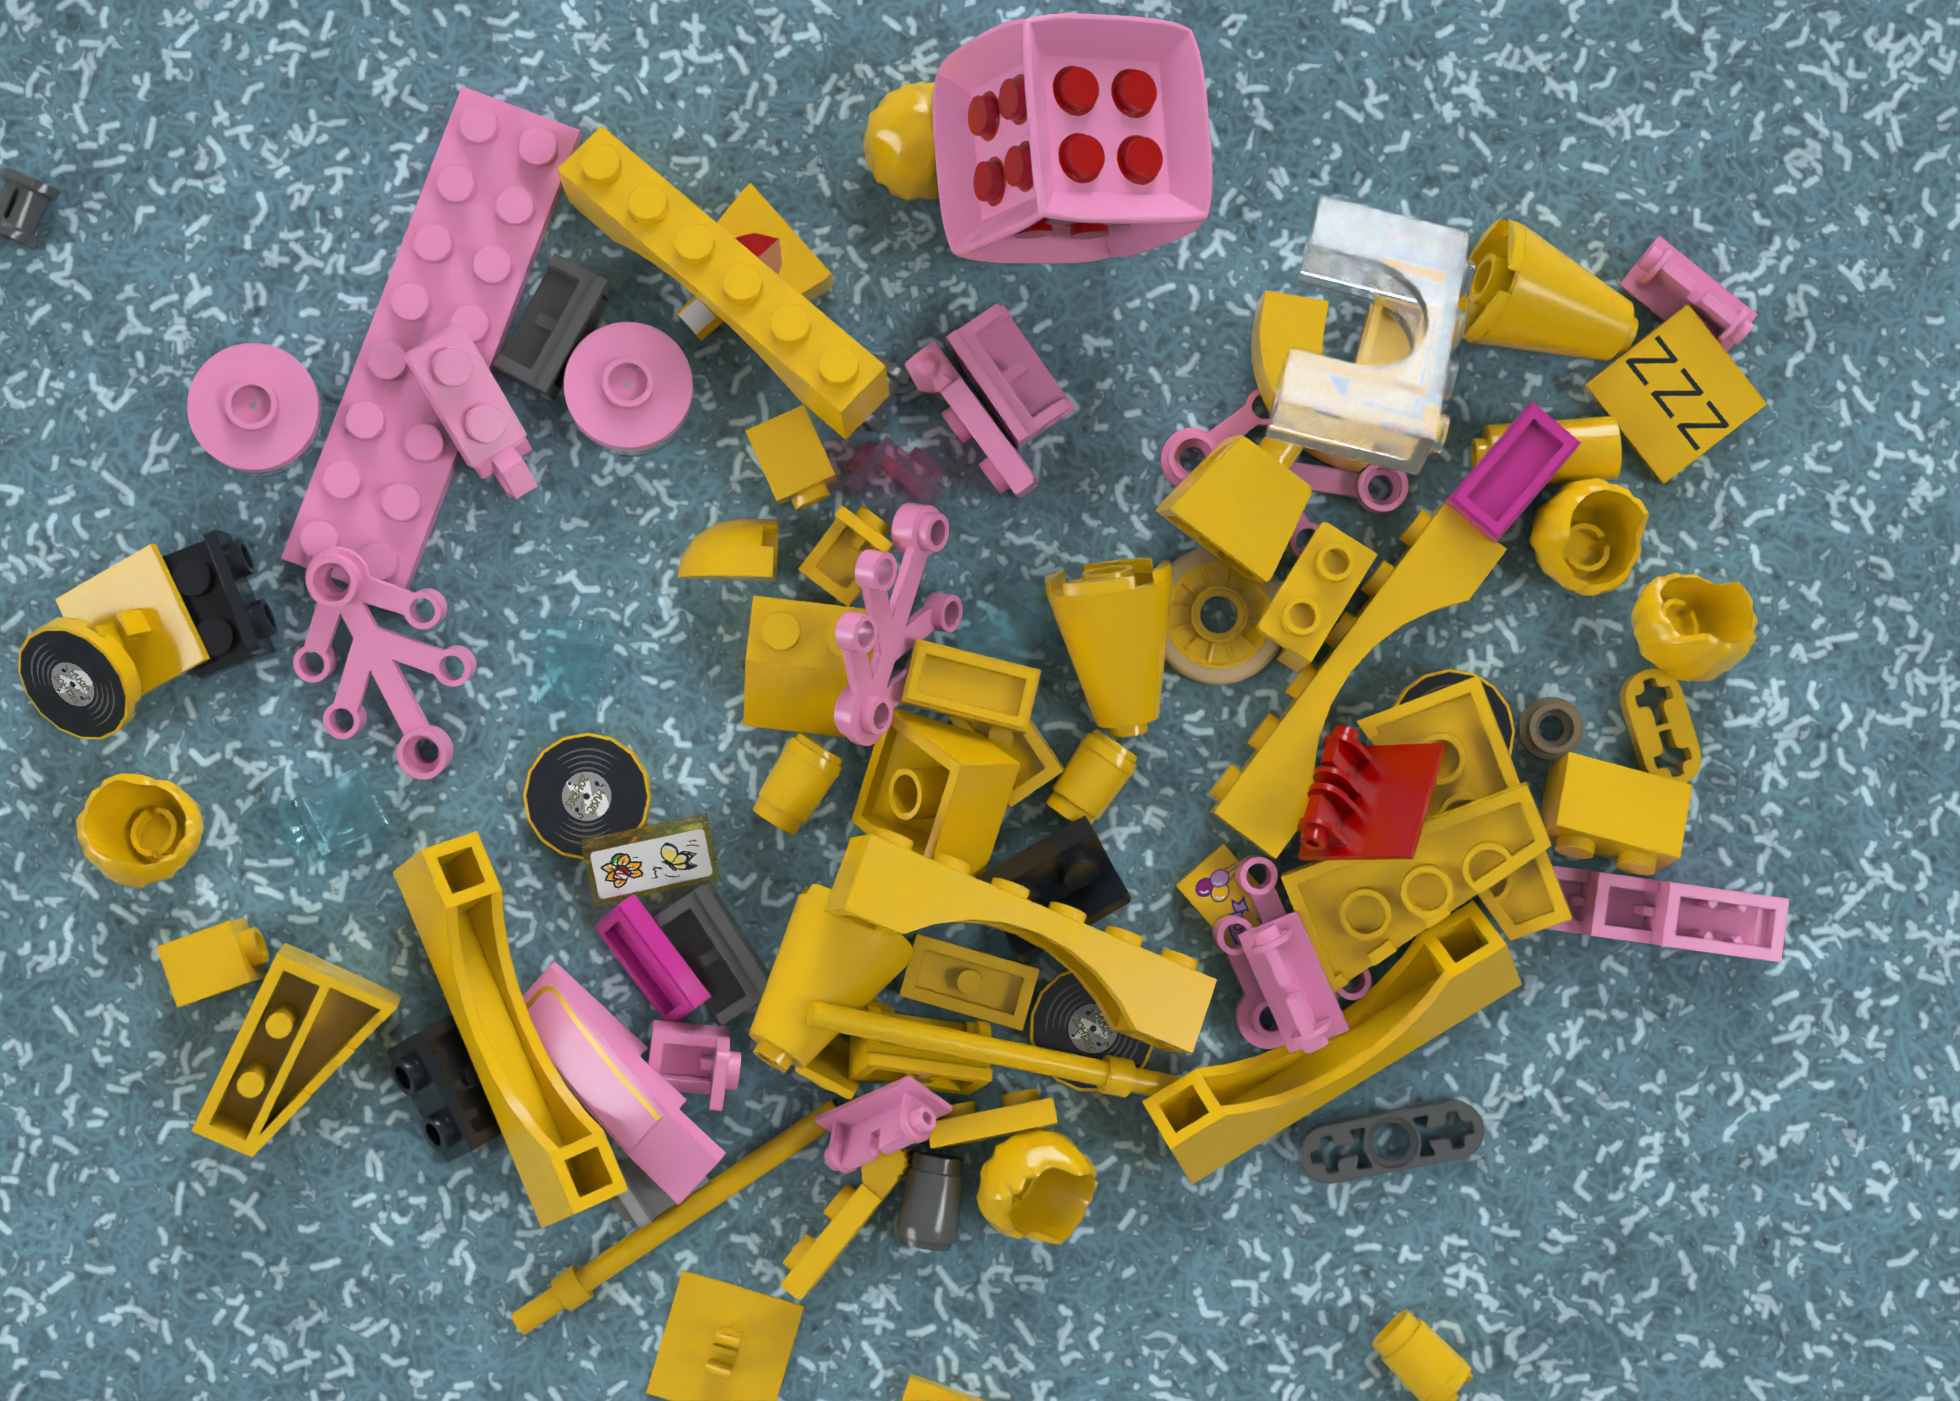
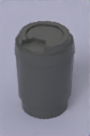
(931, 1202)

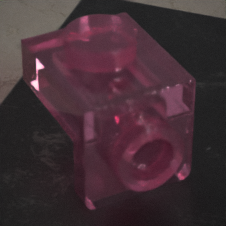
(911, 471)

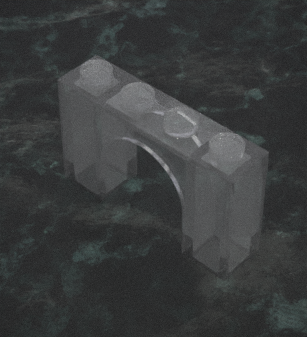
(1416, 276)

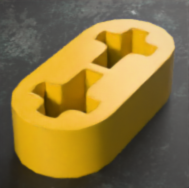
(1675, 722)

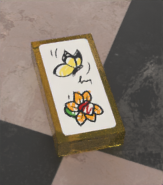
(650, 859)

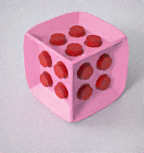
(1072, 139)

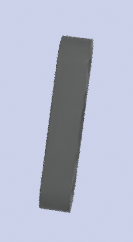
(1434, 1117)

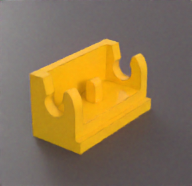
(889, 1062)

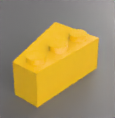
(290, 1043)

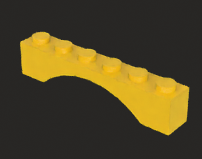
(784, 328)
(1437, 570)
(463, 929)
(1432, 987)
(1137, 991)

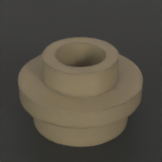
(1569, 720)

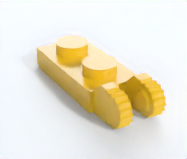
(848, 1213)

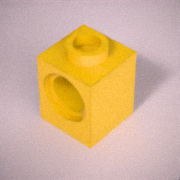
(793, 459)
(213, 961)

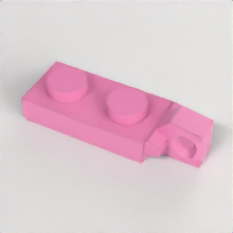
(473, 408)
(969, 418)

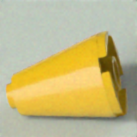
(1542, 299)
(1116, 637)
(824, 963)

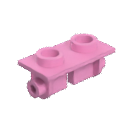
(1668, 280)
(1293, 983)
(880, 1121)

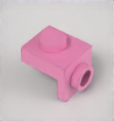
(695, 1059)

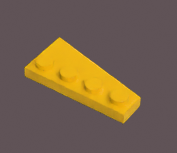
(1471, 769)
(1372, 907)

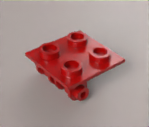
(1368, 799)

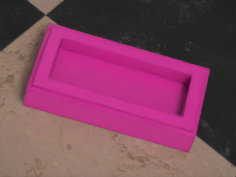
(1512, 472)
(651, 960)

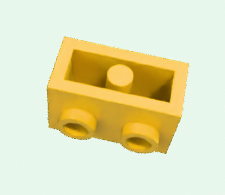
(1614, 813)

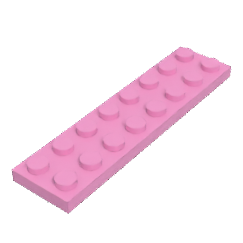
(457, 264)

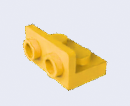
(1314, 594)

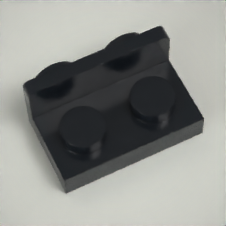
(221, 601)
(1067, 870)
(445, 1089)

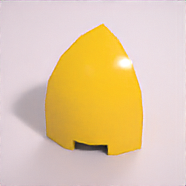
(733, 551)

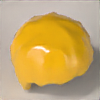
(902, 142)
(1589, 535)
(1693, 625)
(139, 829)
(1036, 1186)

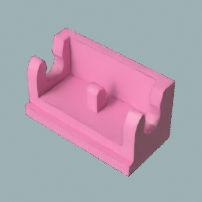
(1009, 375)

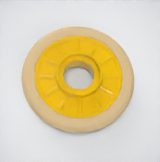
(1209, 655)

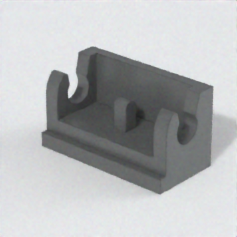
(553, 325)
(715, 951)

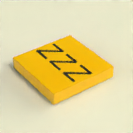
(1675, 394)

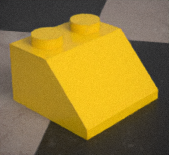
(794, 666)
(937, 788)

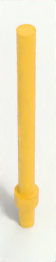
(1112, 1074)
(575, 1285)

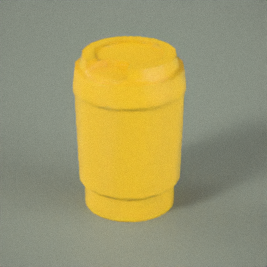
(1092, 778)
(797, 783)
(1421, 1359)

